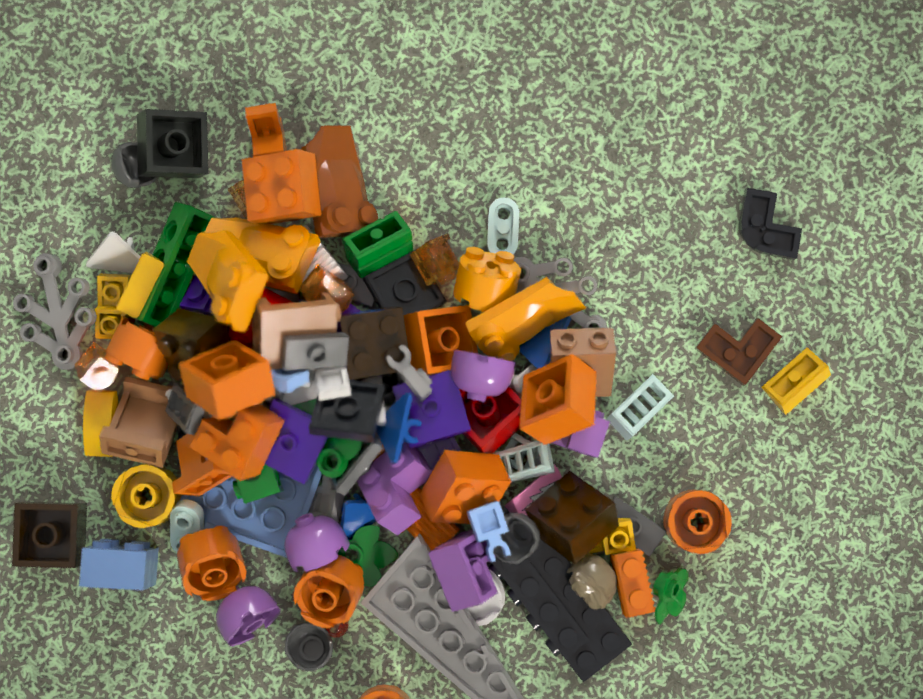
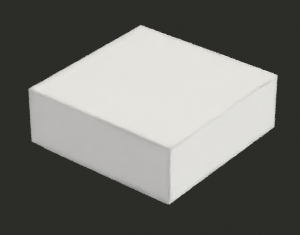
(332, 382)

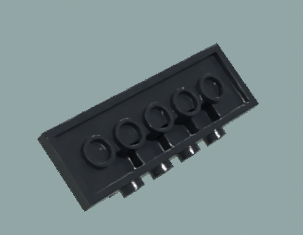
(581, 634)

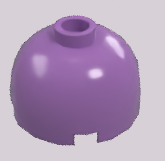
(481, 374)
(314, 542)
(244, 613)

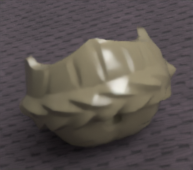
(593, 580)

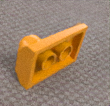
(279, 250)
(228, 276)
(521, 317)

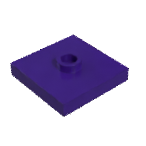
(440, 413)
(294, 449)

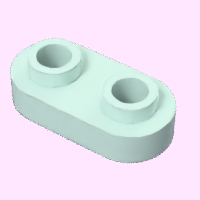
(503, 229)
(179, 527)

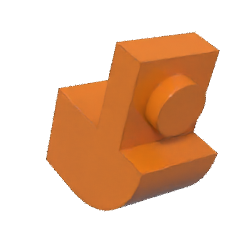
(265, 129)

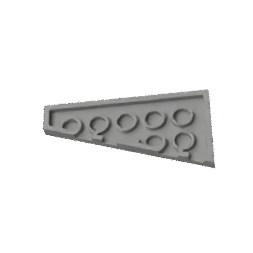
(416, 610)

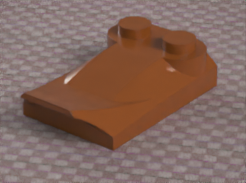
(340, 183)

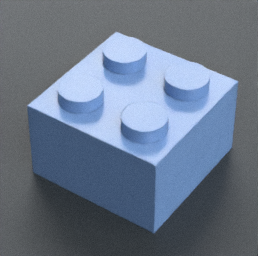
(119, 566)

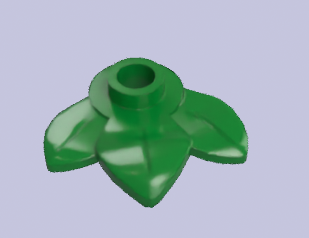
(344, 451)
(370, 553)
(671, 594)

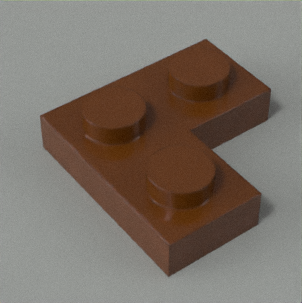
(741, 357)

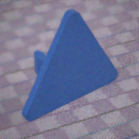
(538, 348)
(396, 427)
(355, 515)

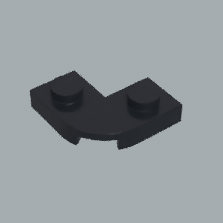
(760, 232)

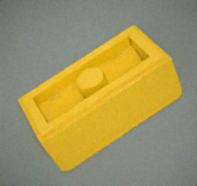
(140, 285)
(797, 380)

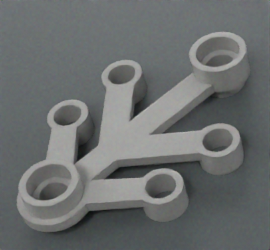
(534, 270)
(59, 315)

